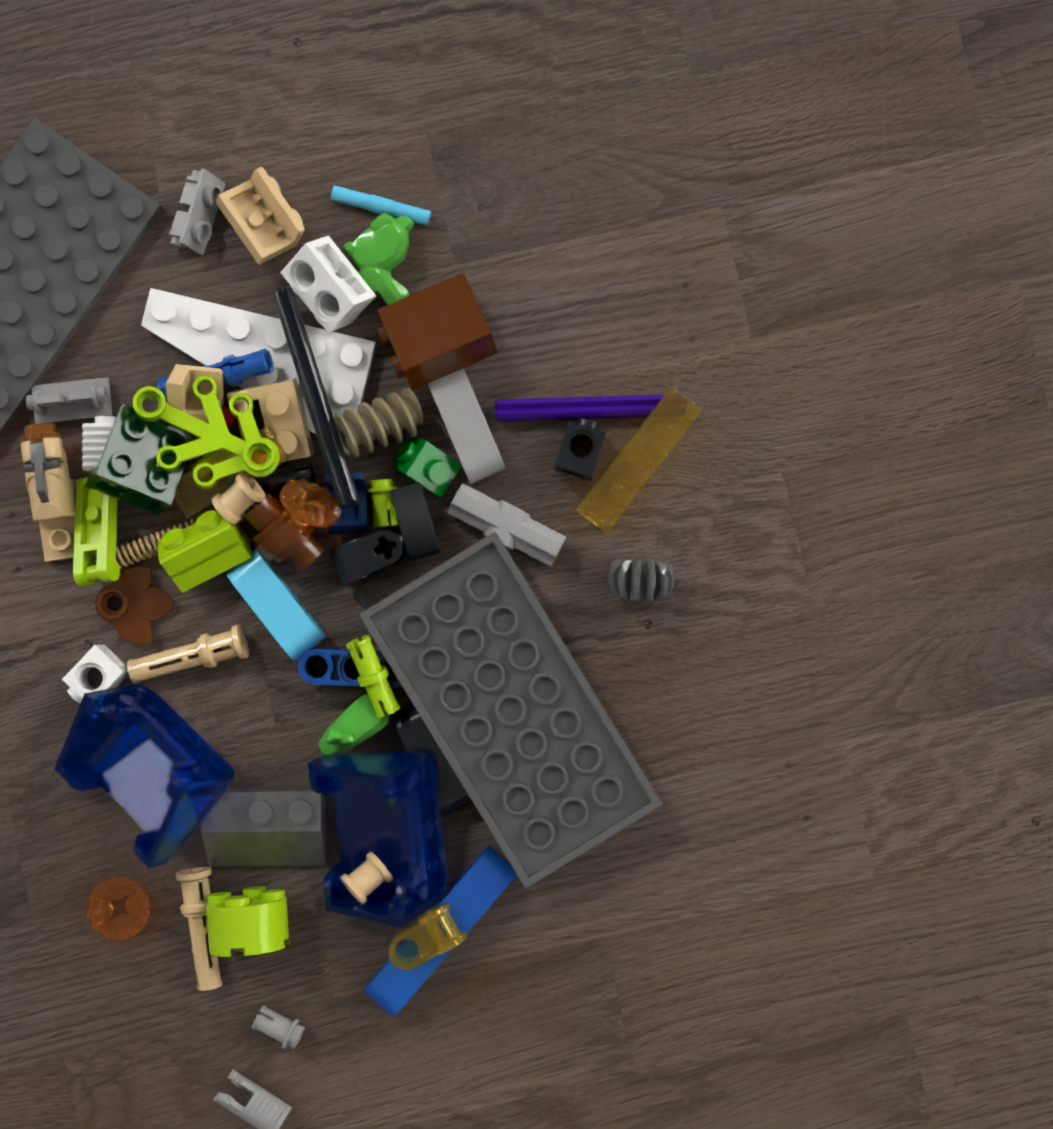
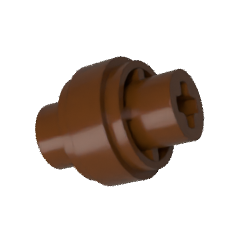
(281, 535)

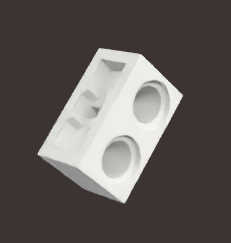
(328, 284)

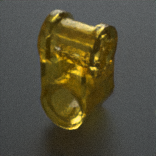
(428, 936)

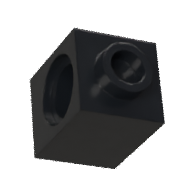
(574, 465)

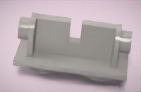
(195, 226)
(70, 400)

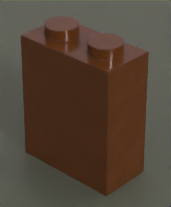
(435, 332)

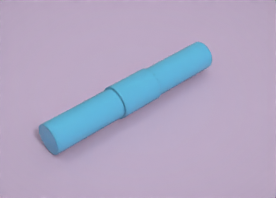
(380, 205)

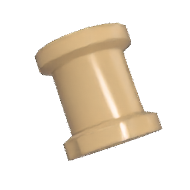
(238, 497)
(366, 878)

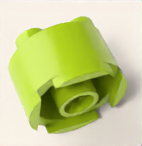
(247, 922)

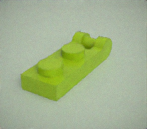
(94, 535)

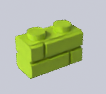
(203, 550)

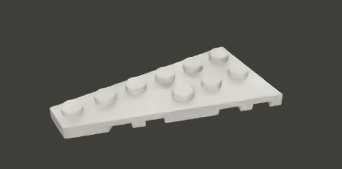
(216, 331)

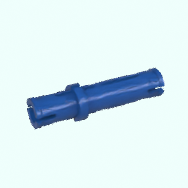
(236, 368)

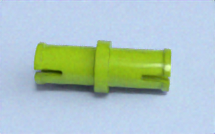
(373, 676)

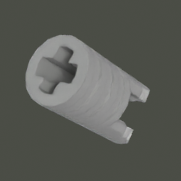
(262, 1110)

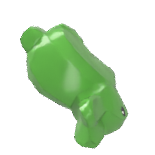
(379, 252)
(352, 727)

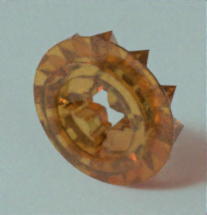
(319, 510)
(100, 908)

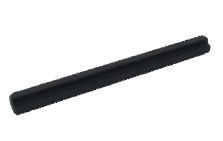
(315, 398)

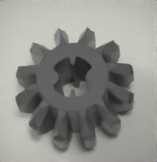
(641, 579)

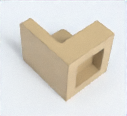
(180, 389)

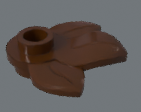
(139, 604)

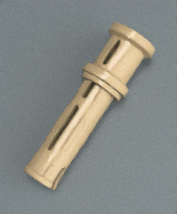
(207, 651)
(195, 890)

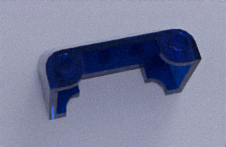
(147, 764)
(393, 810)

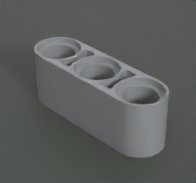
(466, 426)

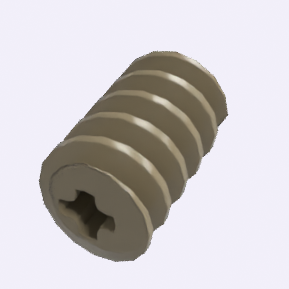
(379, 421)

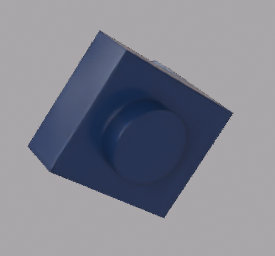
(356, 518)

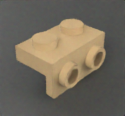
(261, 216)

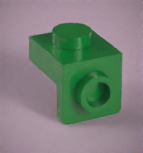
(426, 465)

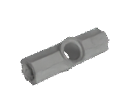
(510, 523)

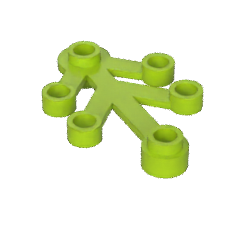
(212, 435)

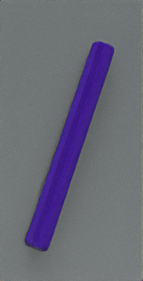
(575, 407)

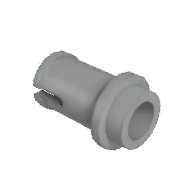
(278, 1027)

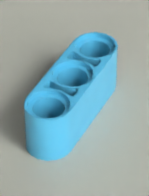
(276, 605)

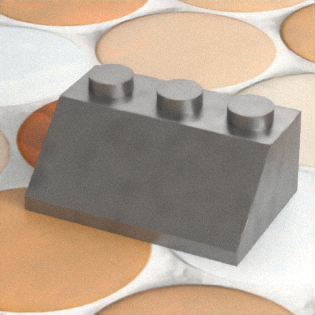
(267, 828)

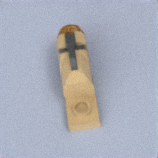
(50, 489)

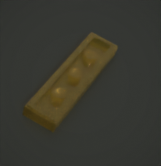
(639, 459)

